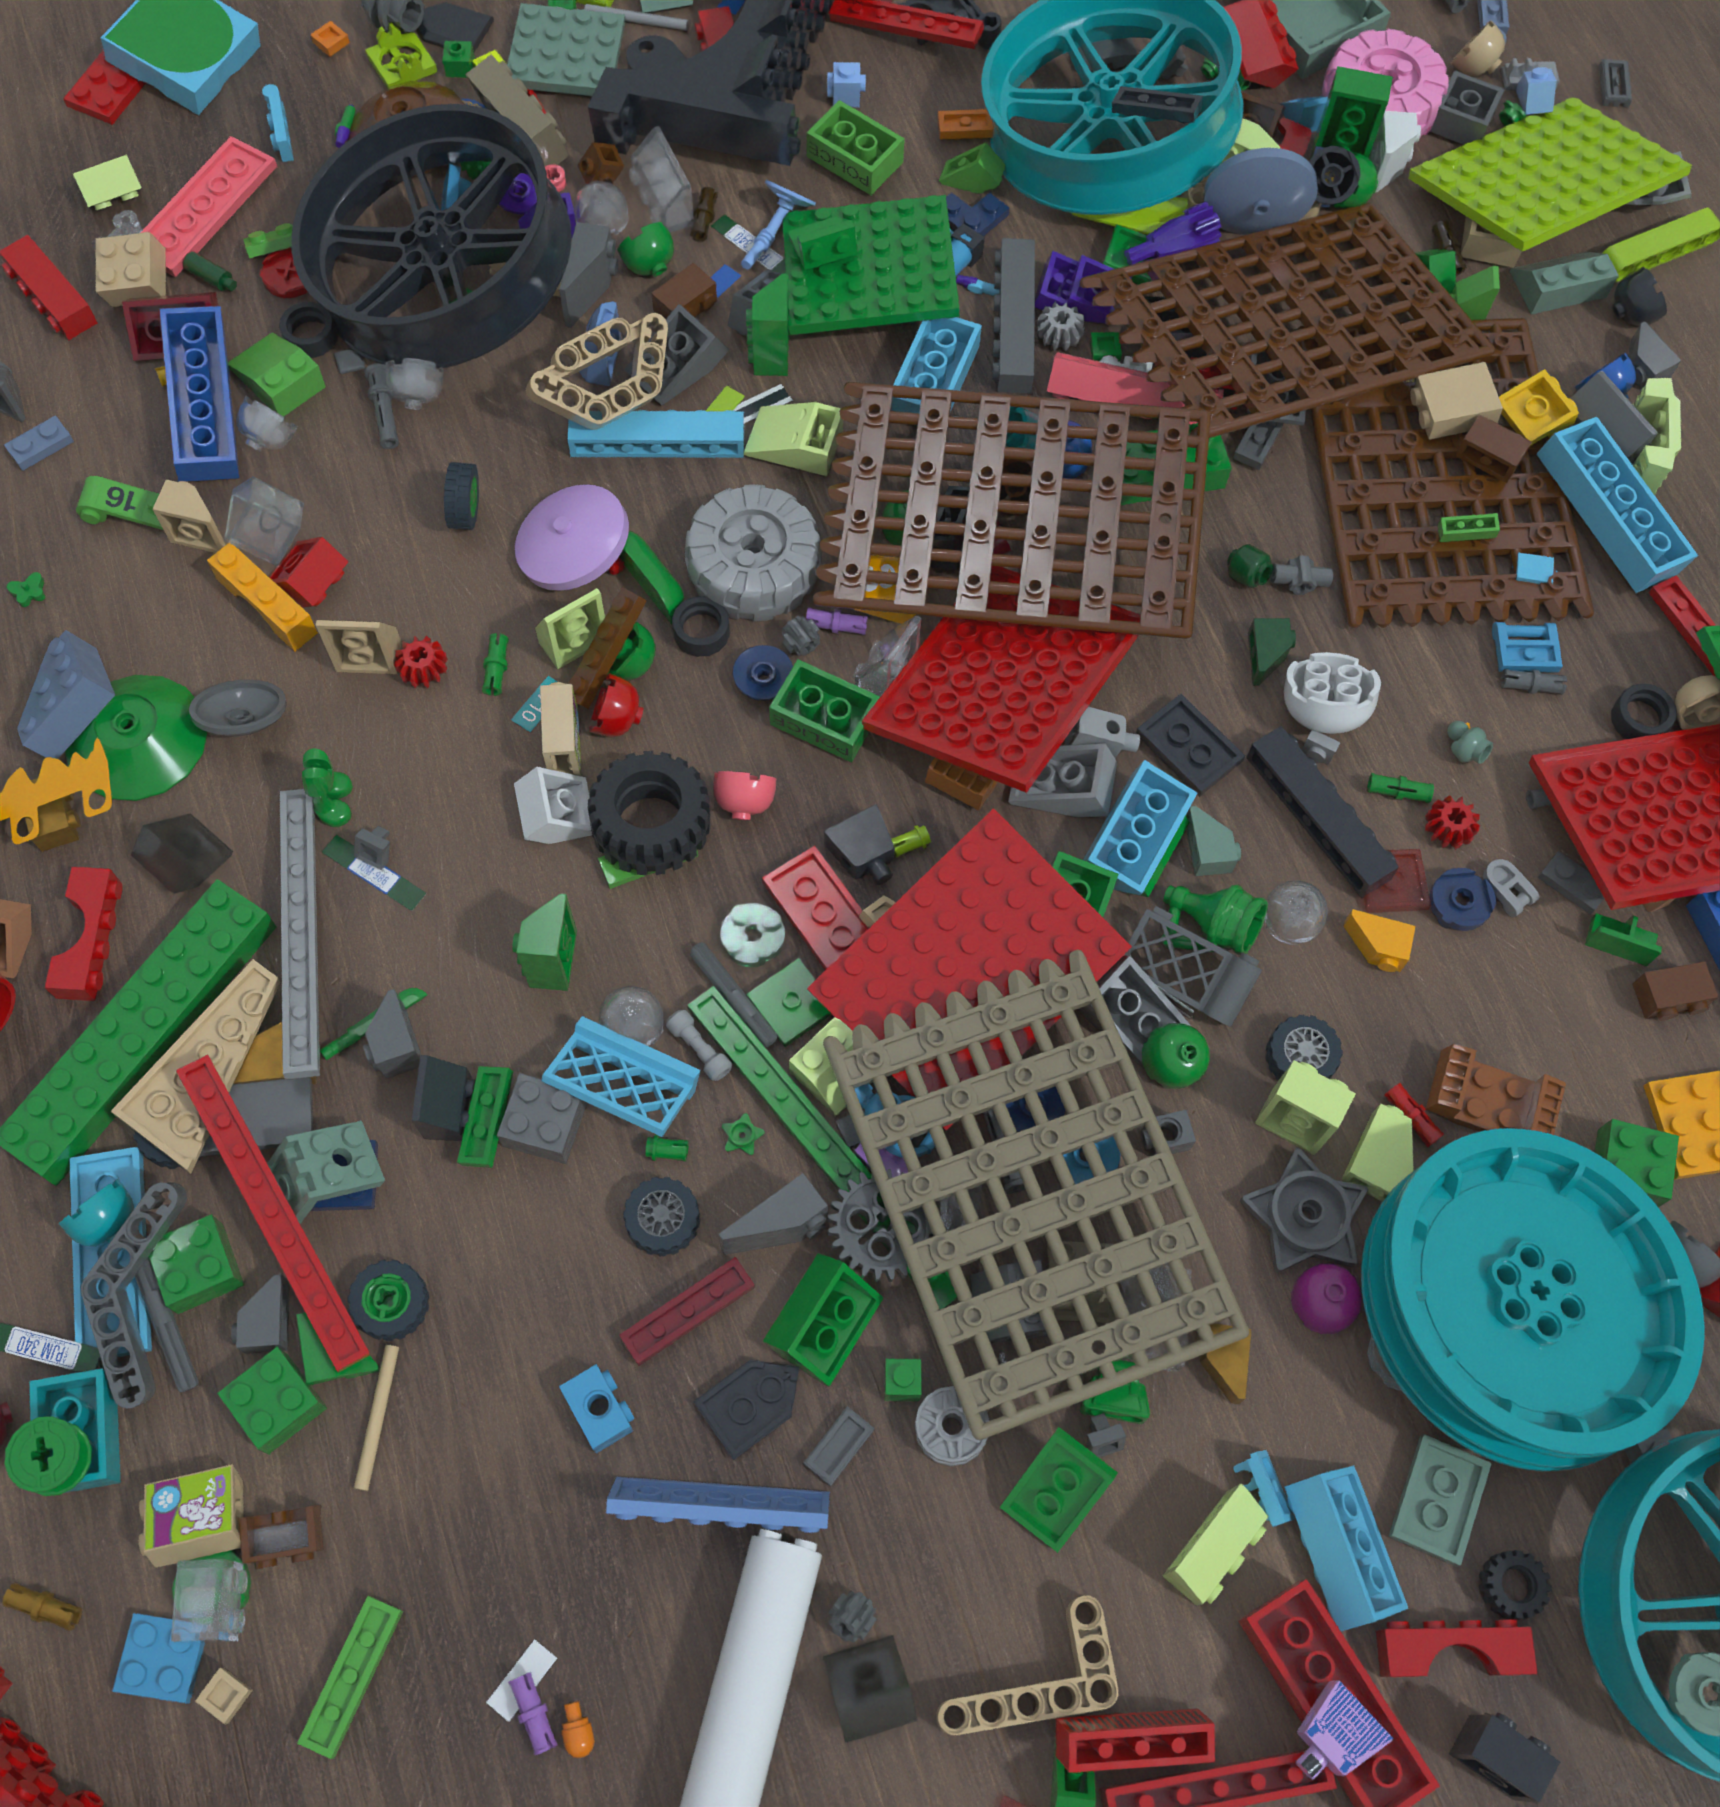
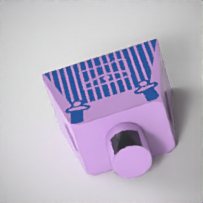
(1339, 1733)

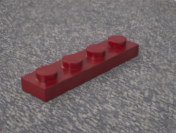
(687, 1311)

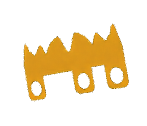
(55, 781)

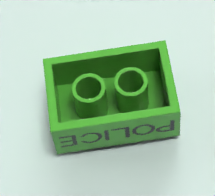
(855, 147)

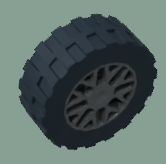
(661, 1216)

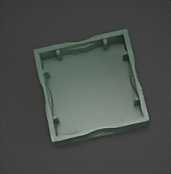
(1321, 26)

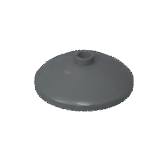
(238, 707)

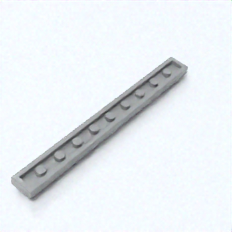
(299, 936)

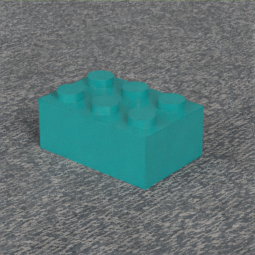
(89, 1404)

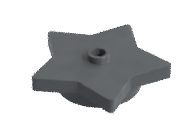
(1325, 1199)

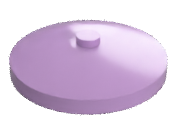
(571, 537)

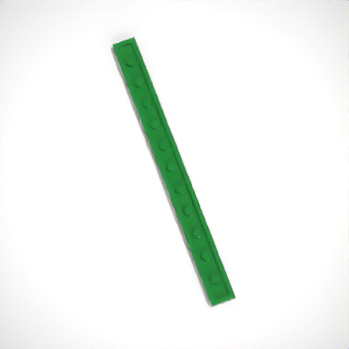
(793, 1108)

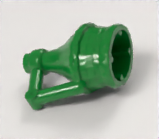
(1226, 917)

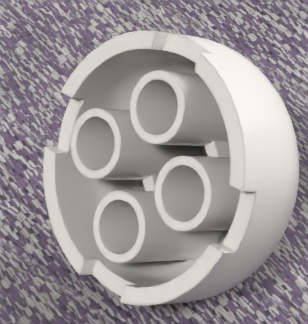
(1331, 692)

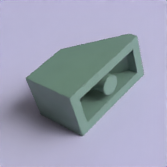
(1210, 844)

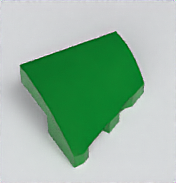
(316, 1361)

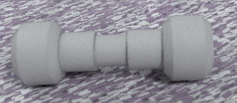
(715, 1064)

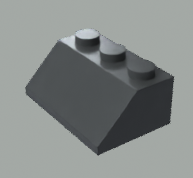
(1616, 413)

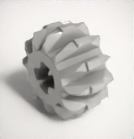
(1060, 326)

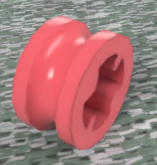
(556, 171)

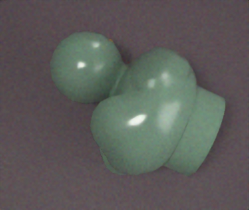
(1469, 743)

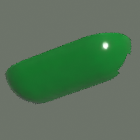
(652, 575)

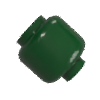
(1249, 566)

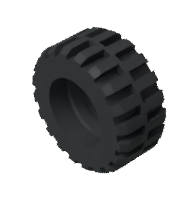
(644, 778)

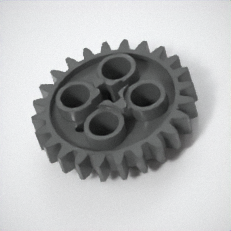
(863, 1201)

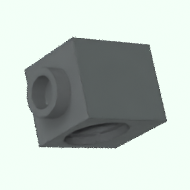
(1179, 1125)

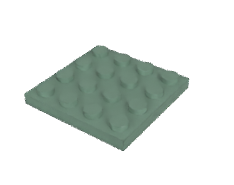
(564, 48)

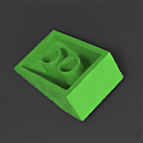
(278, 373)

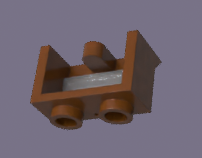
(280, 1535)

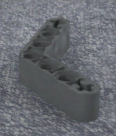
(117, 1298)

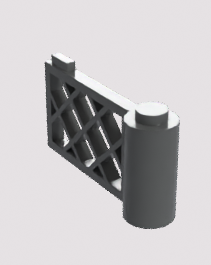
(1230, 982)

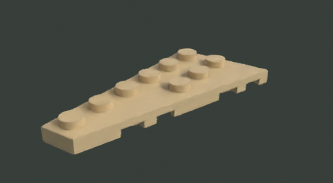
(225, 1031)

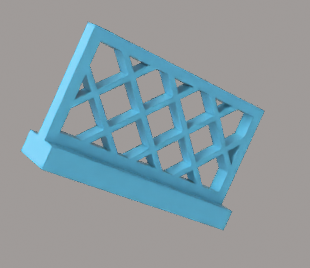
(633, 1060)

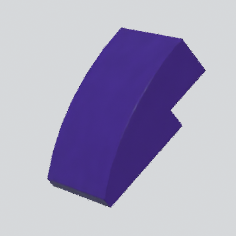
(1062, 284)

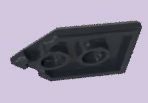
(454, 23)
(749, 1404)

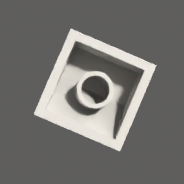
(1394, 145)
(553, 806)

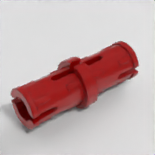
(1421, 1122)

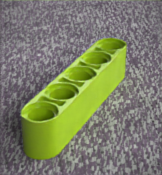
(1665, 242)

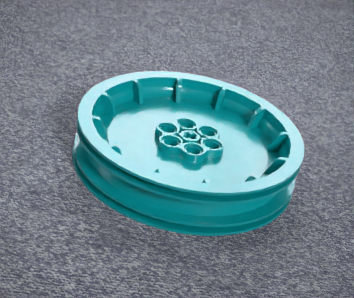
(1492, 1380)

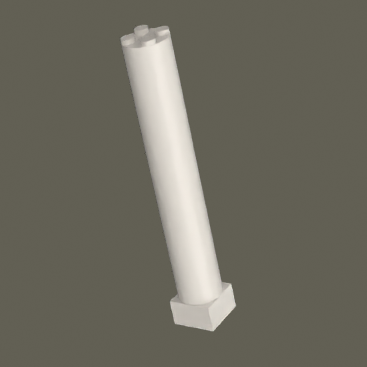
(753, 1674)

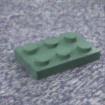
(1440, 1500)

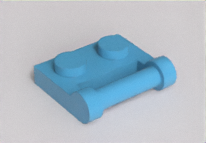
(1527, 654)

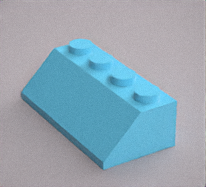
(1140, 827)
(1345, 1548)

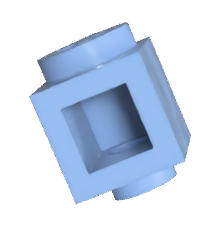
(846, 83)

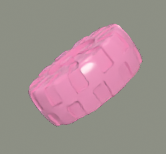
(1416, 71)

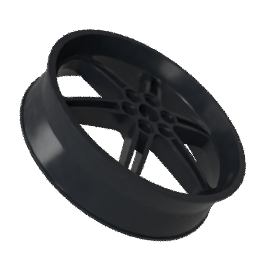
(437, 241)

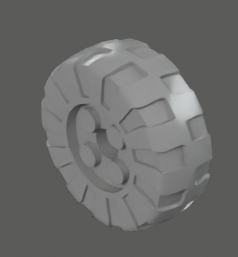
(753, 552)

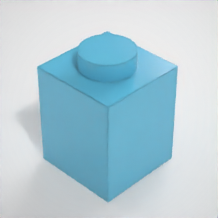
(1534, 568)

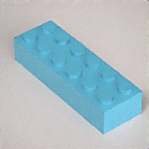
(1616, 504)

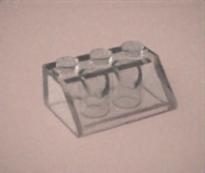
(662, 182)

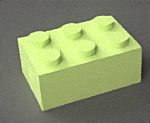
(1305, 1107)

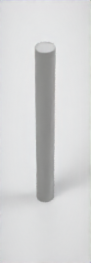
(644, 18)

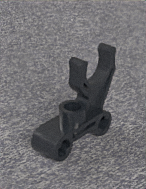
(963, 8)

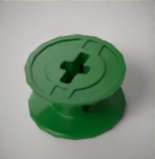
(32, 1443)

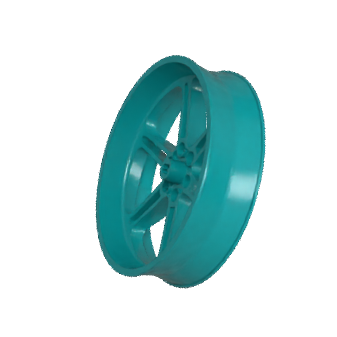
(1145, 172)
(1612, 1605)

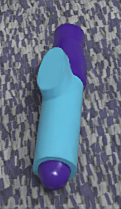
(976, 286)

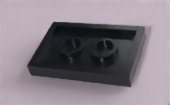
(1190, 744)

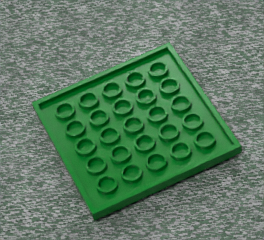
(896, 277)

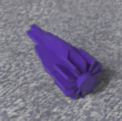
(1185, 232)

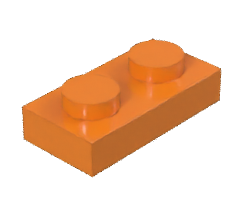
(964, 124)

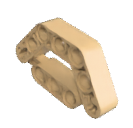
(581, 358)

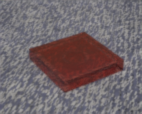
(1407, 888)

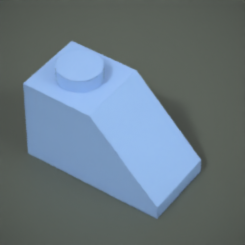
(1537, 90)

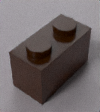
(689, 288)
(1493, 448)
(1675, 990)

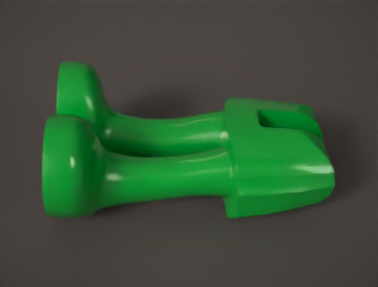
(326, 788)

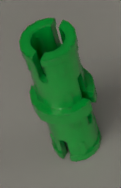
(495, 664)
(1420, 791)

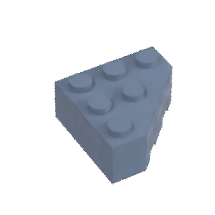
(64, 696)

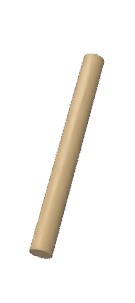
(376, 1418)

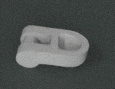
(1503, 877)

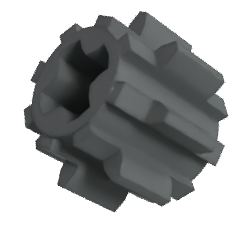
(801, 636)
(852, 1616)

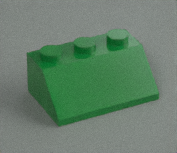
(769, 329)
(1089, 880)
(547, 945)
(823, 1318)

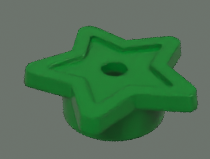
(751, 1134)

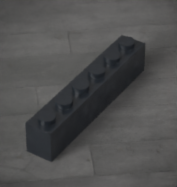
(1322, 811)

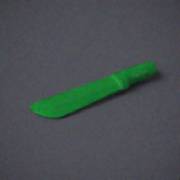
(355, 1033)

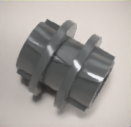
(402, 13)

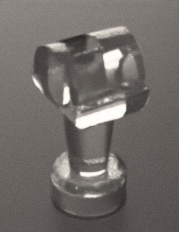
(125, 224)

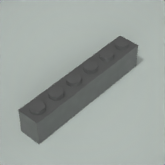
(1015, 315)

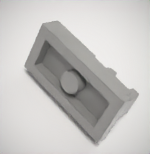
(1513, 71)

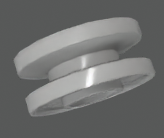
(932, 1438)

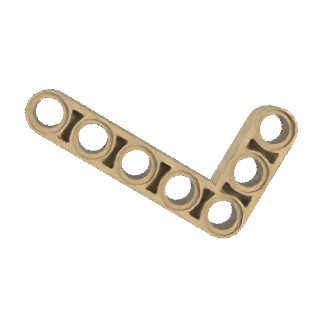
(1044, 1693)

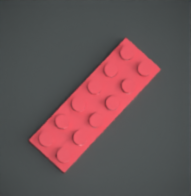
(209, 200)

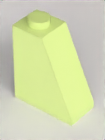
(1382, 1153)

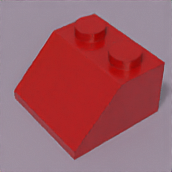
(309, 571)

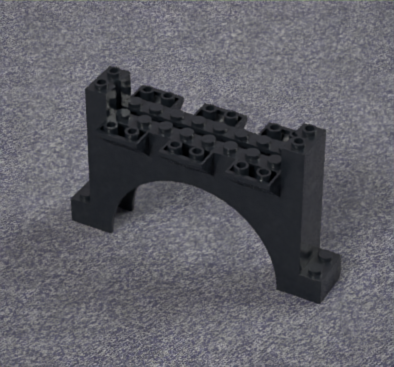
(723, 96)

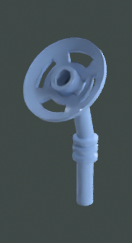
(766, 237)

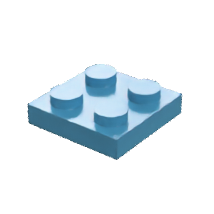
(154, 1664)

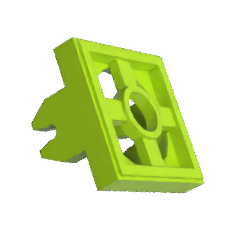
(390, 43)

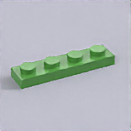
(350, 1677)

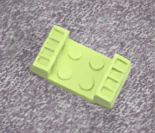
(1662, 411)

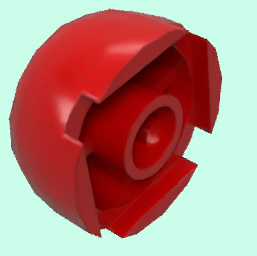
(616, 708)

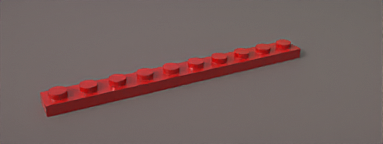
(273, 1213)

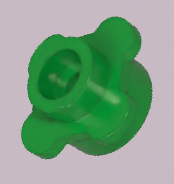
(1511, 113)

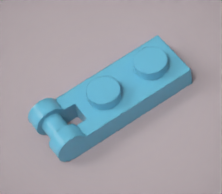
(278, 122)

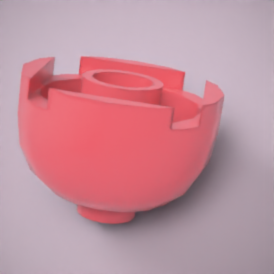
(743, 793)

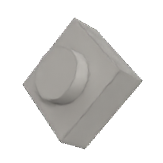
(1320, 747)

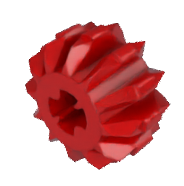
(421, 661)
(1452, 822)

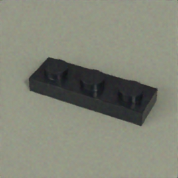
(1157, 104)

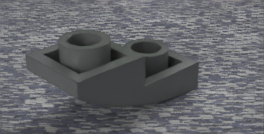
(1117, 51)

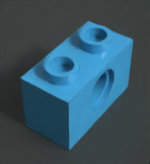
(582, 1392)

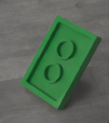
(1058, 1489)

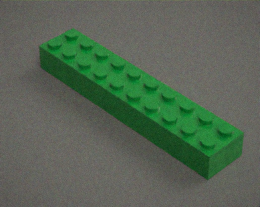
(135, 1031)

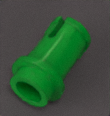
(667, 1148)

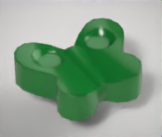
(28, 590)

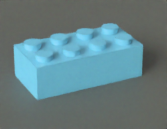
(938, 358)

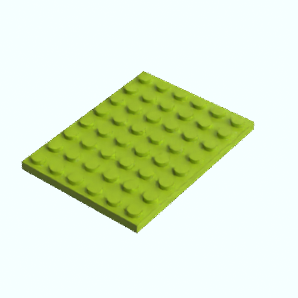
(1549, 173)

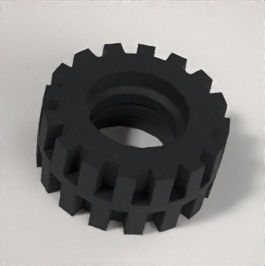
(1535, 1577)

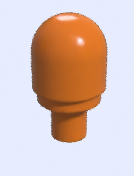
(577, 1732)

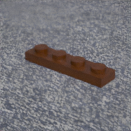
(606, 646)

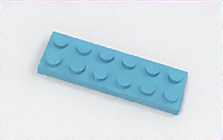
(87, 1177)

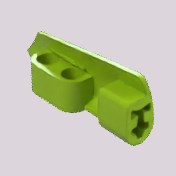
(1145, 219)

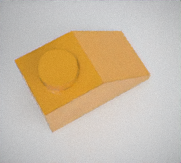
(1381, 940)

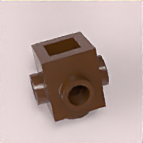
(601, 163)

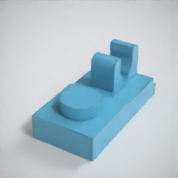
(1270, 1490)

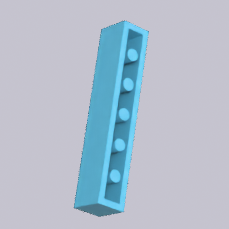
(662, 435)

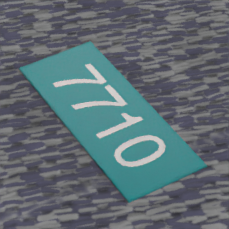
(530, 712)

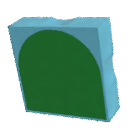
(182, 47)

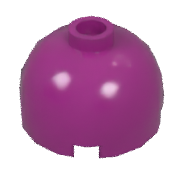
(1327, 1298)

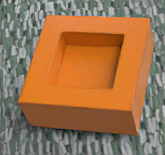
(330, 38)

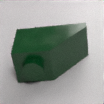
(1269, 646)

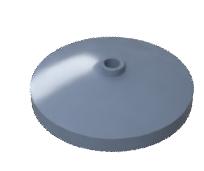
(1261, 190)

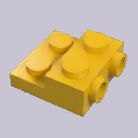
(1538, 407)

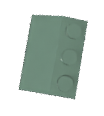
(1565, 281)

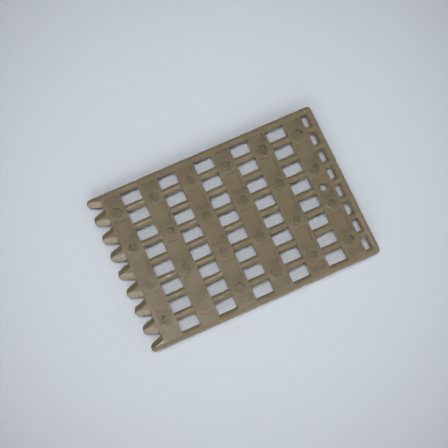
(1042, 1215)

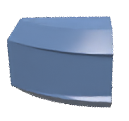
(601, 371)

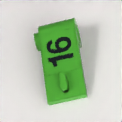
(109, 497)

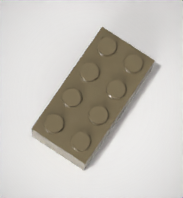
(509, 98)

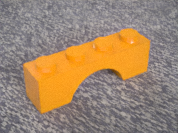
(278, 609)

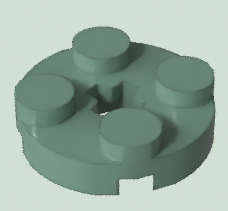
(1687, 1695)

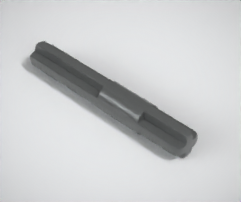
(733, 994)
(166, 1329)

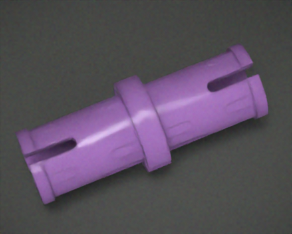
(838, 621)
(532, 1713)

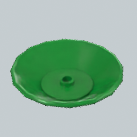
(159, 745)

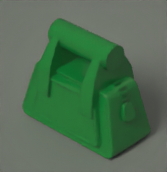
(1123, 1403)

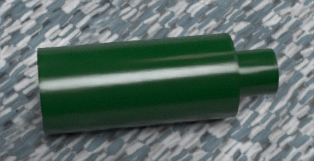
(209, 272)

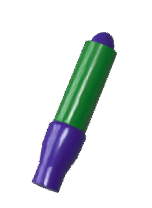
(343, 128)

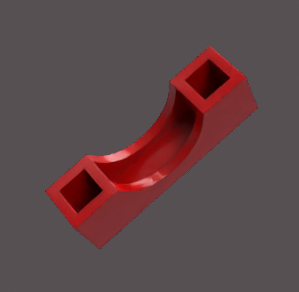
(79, 970)
(1501, 1649)

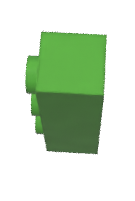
(1468, 527)

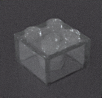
(208, 1601)

